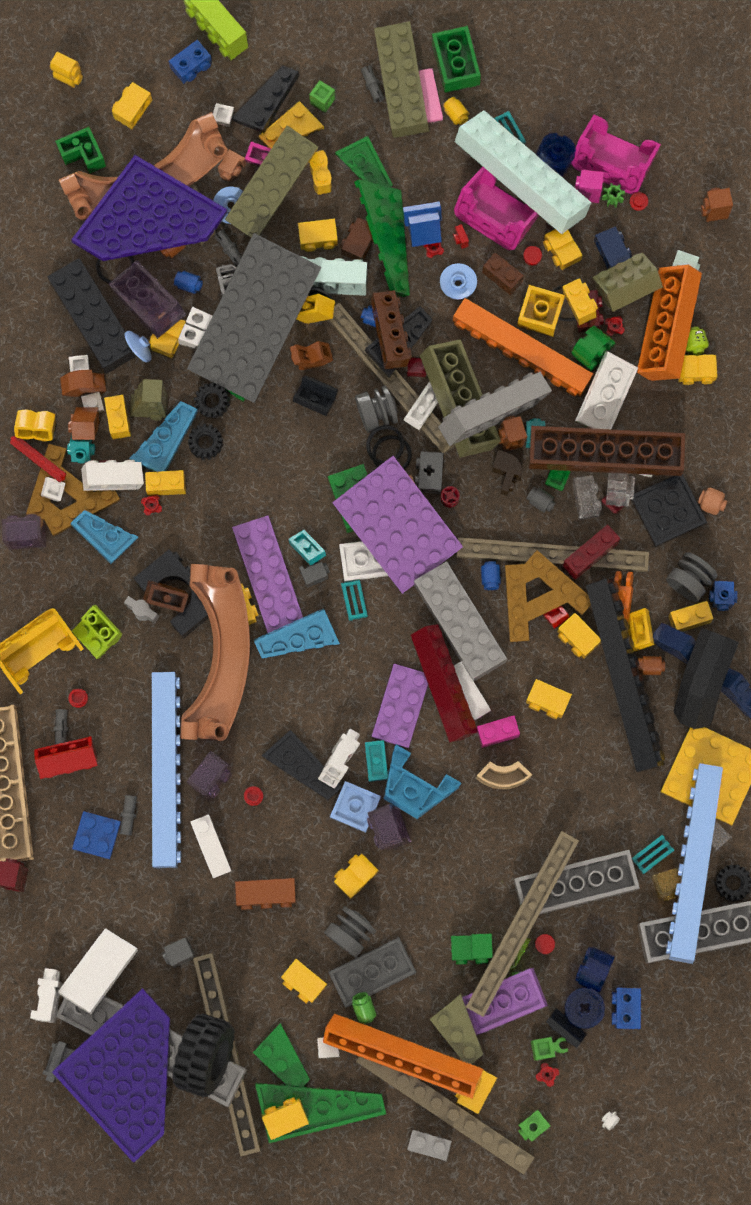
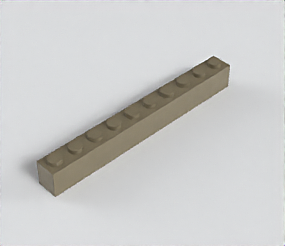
(216, 1006)

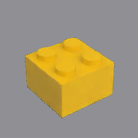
(541, 310)

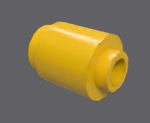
(456, 111)

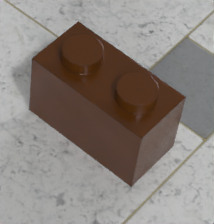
(358, 241)
(502, 274)
(165, 596)

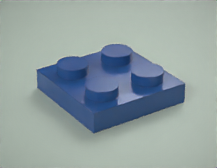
(96, 835)

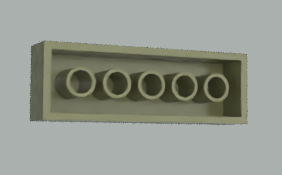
(401, 79)
(271, 182)
(455, 386)

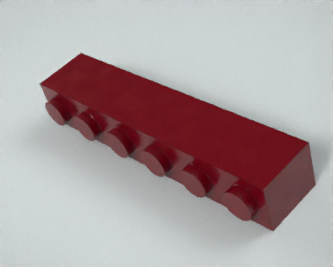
(444, 683)

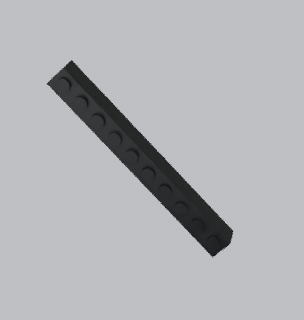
(625, 675)

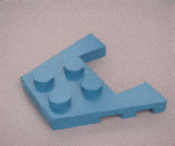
(410, 791)

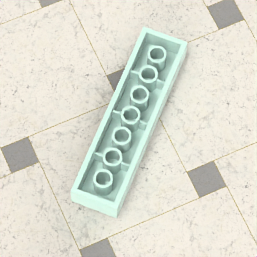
(522, 172)

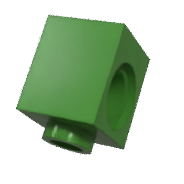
(322, 96)

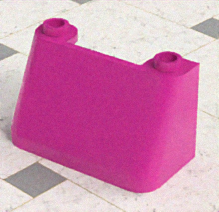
(618, 159)
(494, 211)

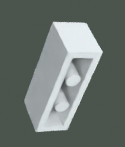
(112, 475)

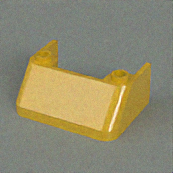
(33, 644)

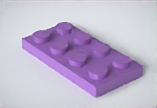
(400, 706)
(514, 999)

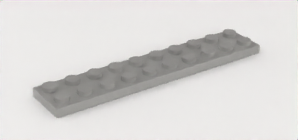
(108, 1007)

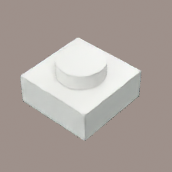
(223, 114)
(79, 363)
(93, 400)
(52, 489)

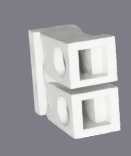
(194, 328)
(341, 753)
(48, 996)

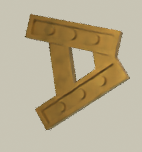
(60, 520)
(562, 592)

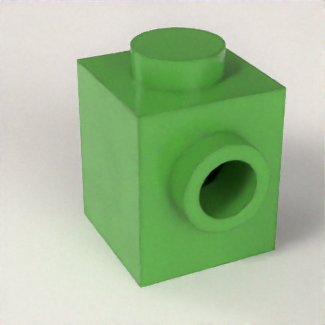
(533, 1126)

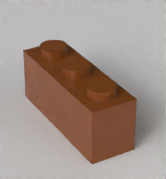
(265, 893)

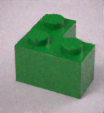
(81, 145)
(470, 948)

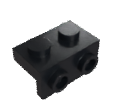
(315, 395)

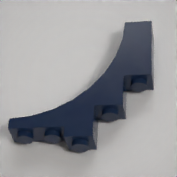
(681, 647)

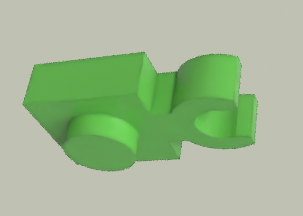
(545, 1048)

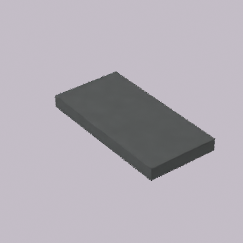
(372, 971)

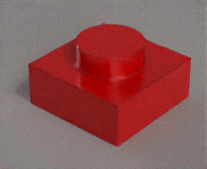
(460, 237)
(556, 616)

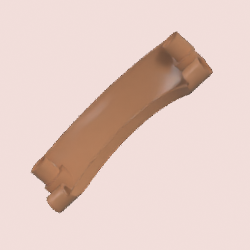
(186, 163)
(231, 648)

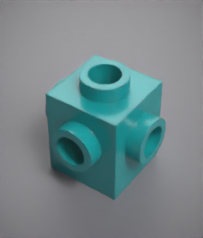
(80, 450)

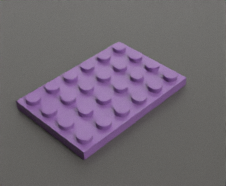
(397, 524)

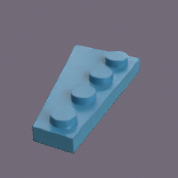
(164, 442)
(302, 634)

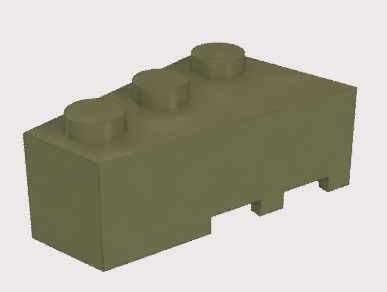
(149, 400)
(458, 1031)

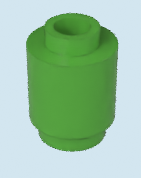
(363, 1007)

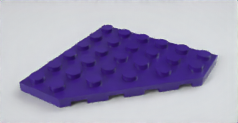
(147, 214)
(124, 1074)

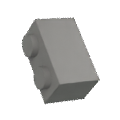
(429, 1145)

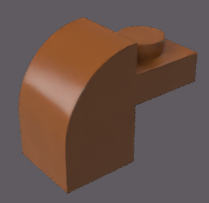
(311, 356)
(82, 381)

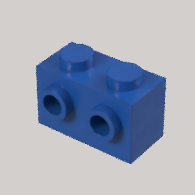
(190, 62)
(627, 1008)

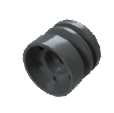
(376, 408)
(691, 576)
(350, 931)

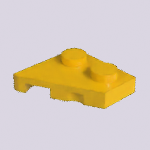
(640, 629)

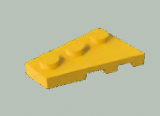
(297, 118)

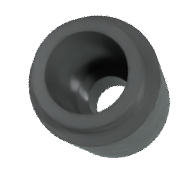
(541, 499)

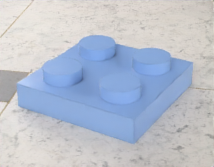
(354, 805)

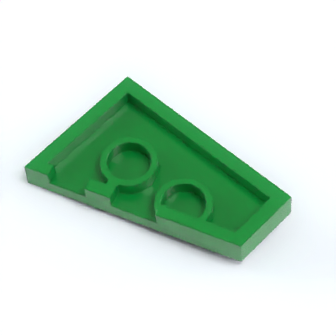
(364, 162)
(281, 1058)

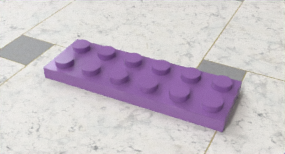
(267, 573)

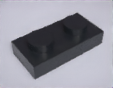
(560, 1024)

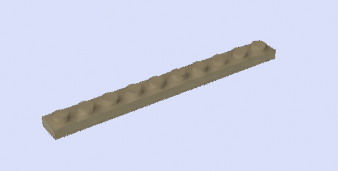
(396, 384)
(556, 554)
(522, 924)
(452, 1115)

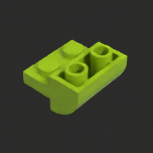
(97, 632)

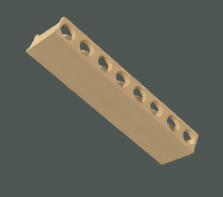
(14, 814)

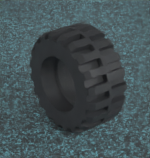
(203, 1055)

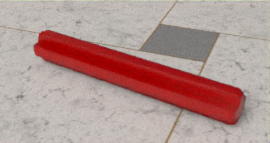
(38, 458)

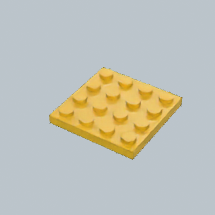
(713, 749)

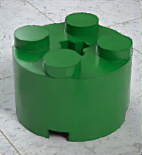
(592, 347)

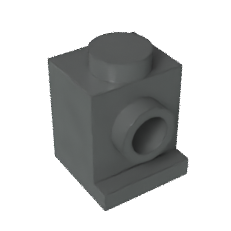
(314, 574)

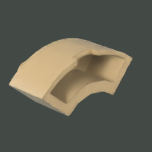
(504, 777)

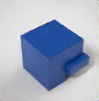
(423, 223)

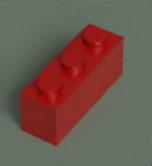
(65, 757)

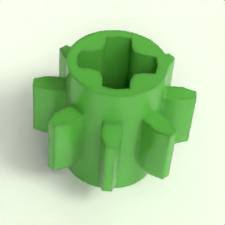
(610, 198)

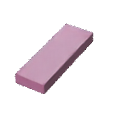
(430, 96)

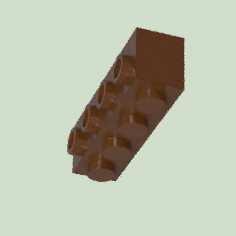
(390, 329)

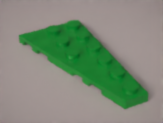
(387, 230)
(322, 1106)

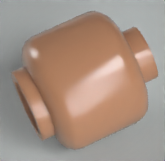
(712, 501)

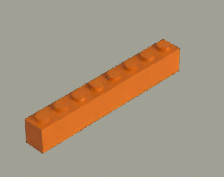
(522, 347)
(403, 1055)

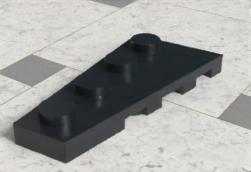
(265, 103)
(414, 324)
(297, 761)

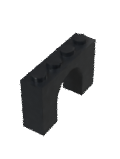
(168, 568)

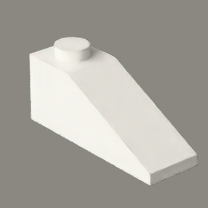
(210, 846)

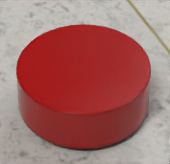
(532, 255)
(544, 944)

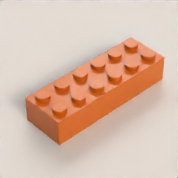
(669, 323)

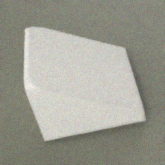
(326, 1050)

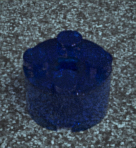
(557, 152)
(595, 970)
(595, 1007)

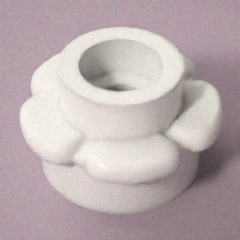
(610, 1120)

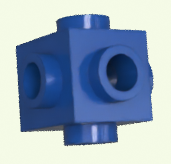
(727, 590)

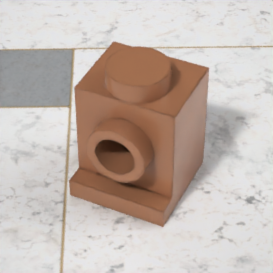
(231, 166)

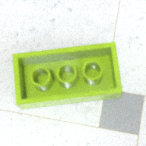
(219, 25)

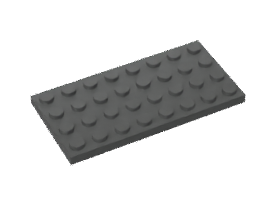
(254, 317)

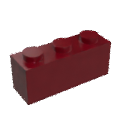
(591, 552)
(13, 875)

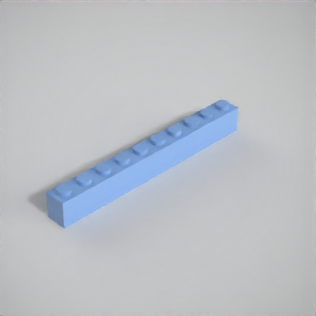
(164, 770)
(695, 863)

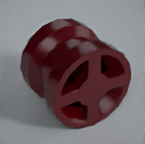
(451, 493)

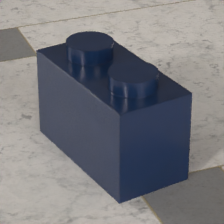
(611, 247)

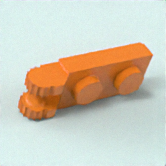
(625, 592)

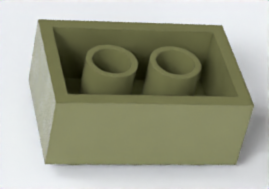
(627, 281)

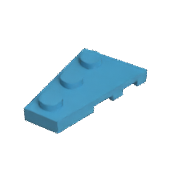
(104, 537)

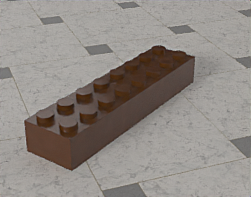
(607, 450)

